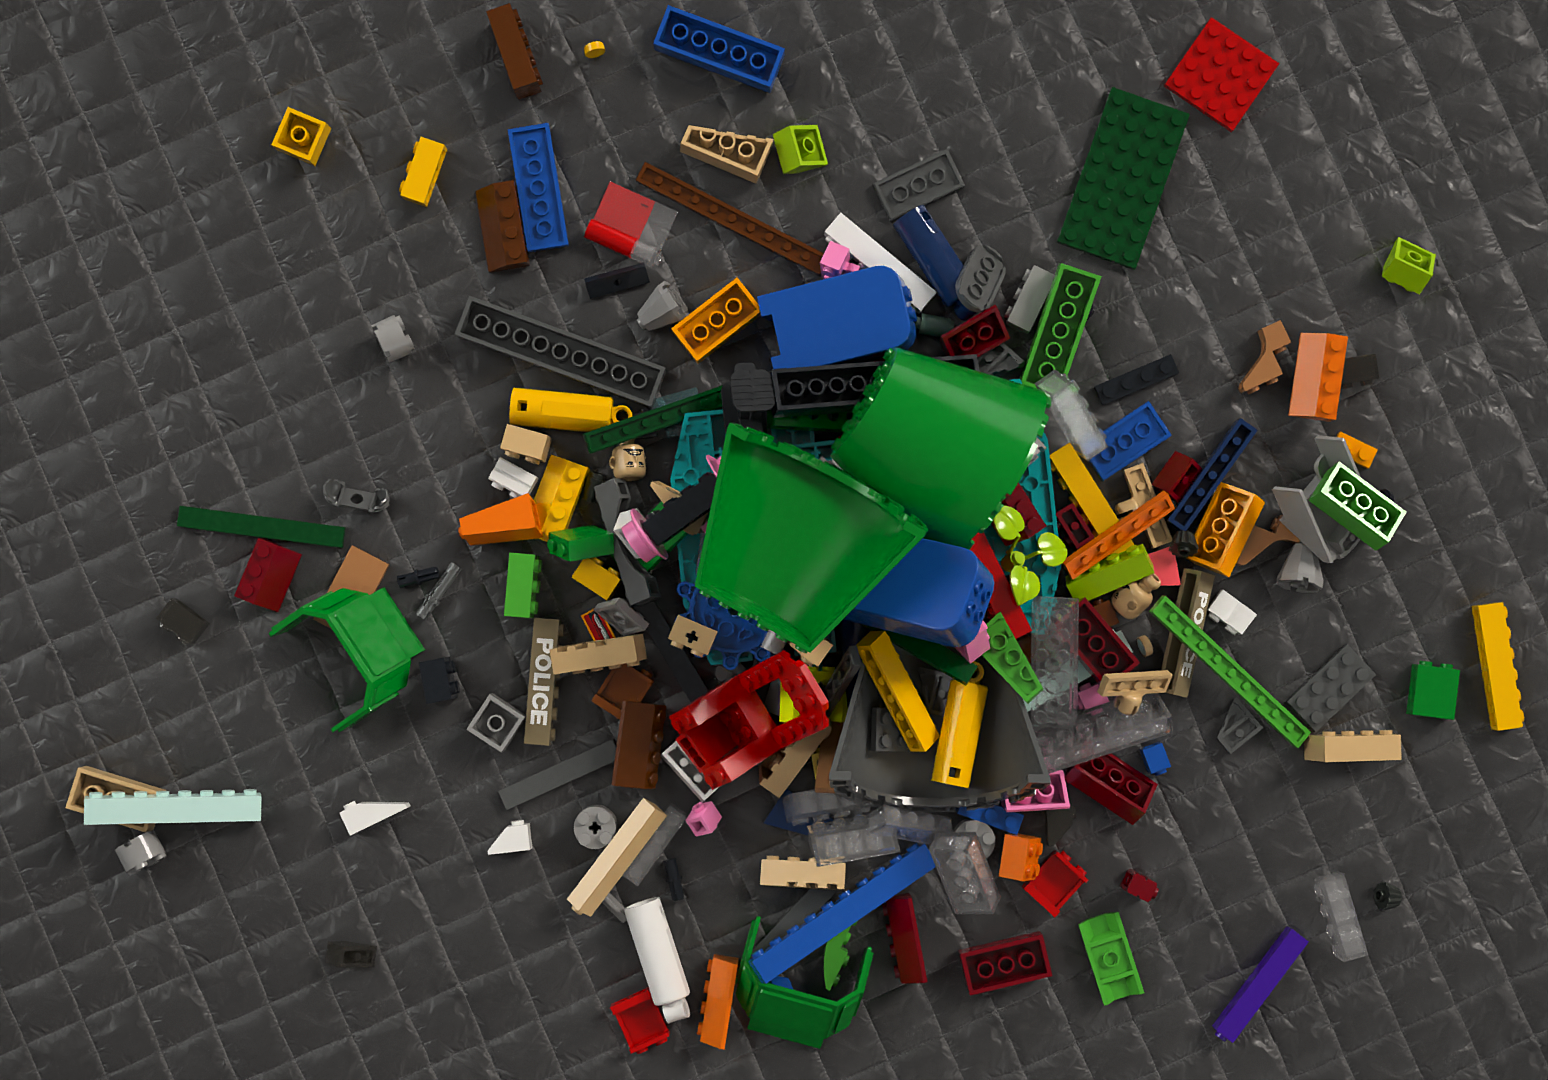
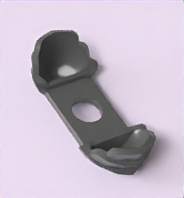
(338, 496)

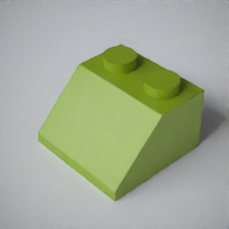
(800, 148)
(1409, 266)

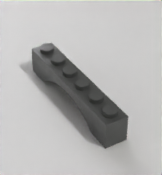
(638, 583)

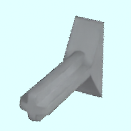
(615, 907)

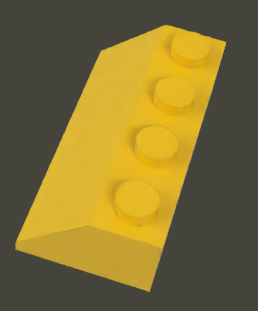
(559, 494)

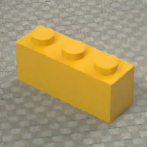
(423, 171)

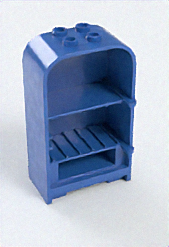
(841, 318)
(930, 595)

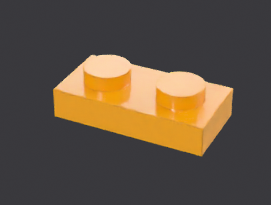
(1361, 452)

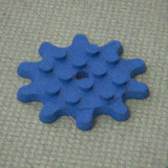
(734, 633)

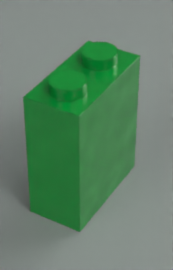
(581, 543)
(1433, 690)

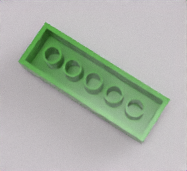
(1060, 323)

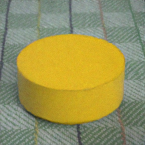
(594, 49)

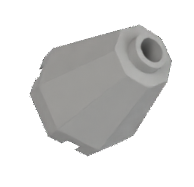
(662, 308)
(1301, 570)

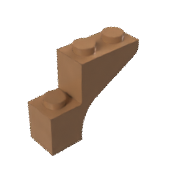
(1266, 367)
(1260, 539)

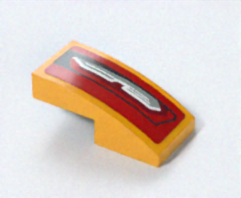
(597, 626)

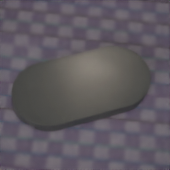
(980, 278)

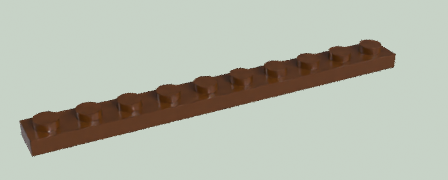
(730, 218)

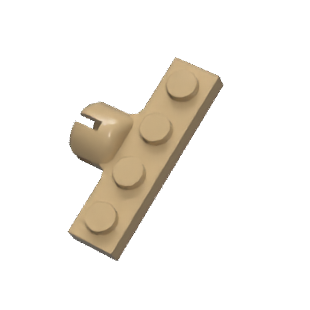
(1142, 492)
(1132, 686)

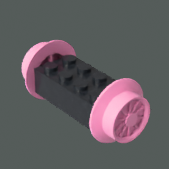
(678, 514)

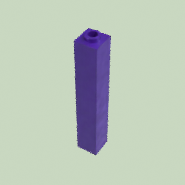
(1259, 984)

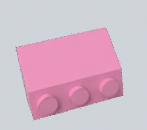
(1051, 798)

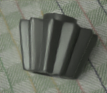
(1184, 544)
(1387, 896)

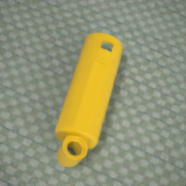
(563, 410)
(960, 731)

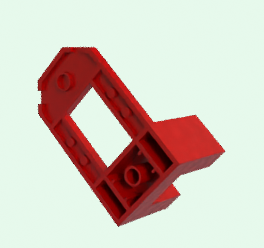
(749, 719)

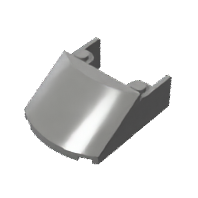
(1305, 520)

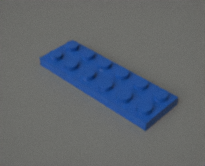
(538, 187)

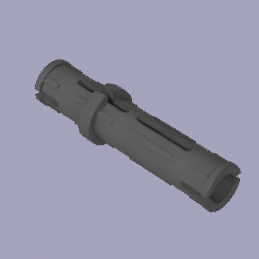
(436, 594)

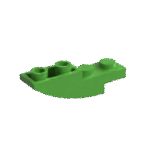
(835, 957)

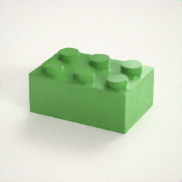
(522, 585)

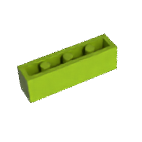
(1111, 573)

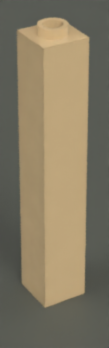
(616, 857)

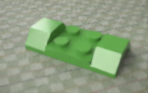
(1110, 957)

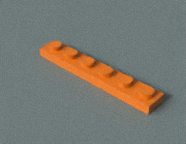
(1118, 534)

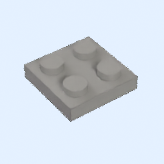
(621, 616)

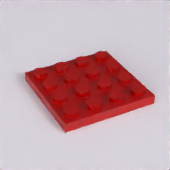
(1221, 74)

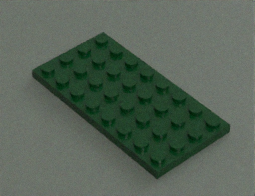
(1123, 178)

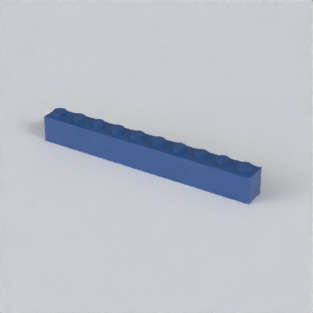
(841, 914)

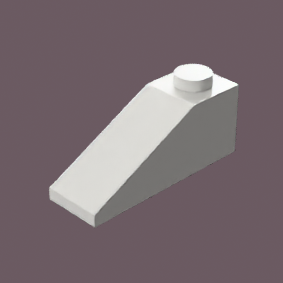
(364, 814)

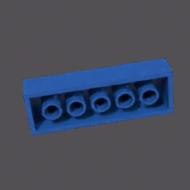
(719, 49)

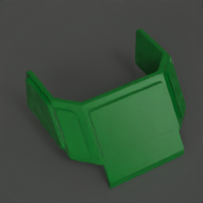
(373, 637)
(791, 1012)

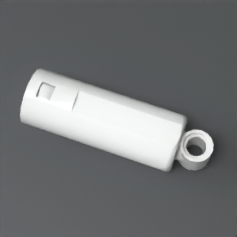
(659, 957)

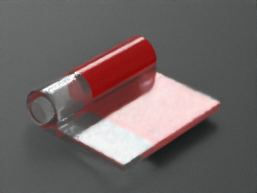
(631, 225)

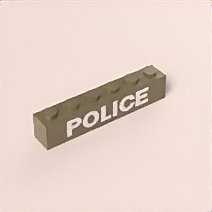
(1194, 602)
(542, 683)

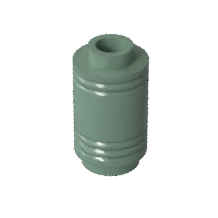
(933, 325)

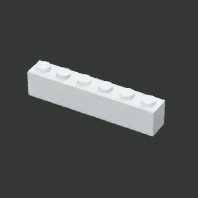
(870, 254)

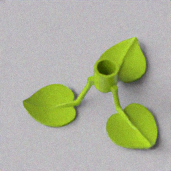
(1053, 552)

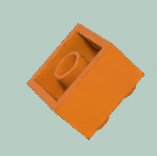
(1020, 857)

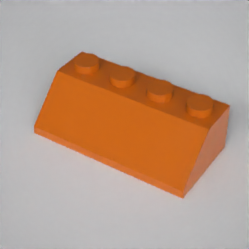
(1318, 376)
(719, 1000)

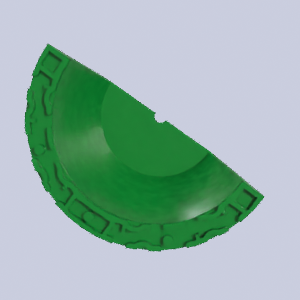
(942, 441)
(796, 538)

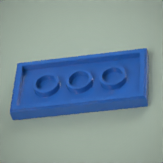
(1129, 440)

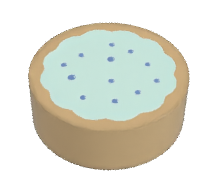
(1144, 646)

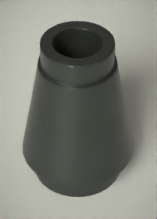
(592, 480)

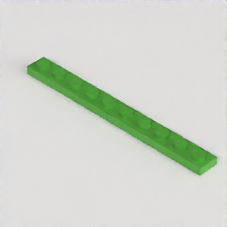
(1229, 671)

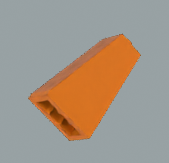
(503, 522)

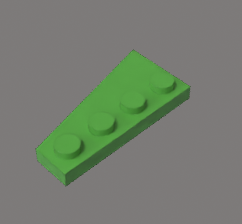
(1009, 660)

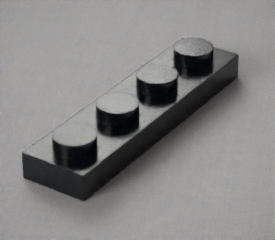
(1136, 379)

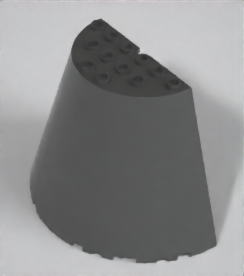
(1004, 766)

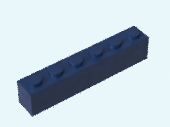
(1211, 475)

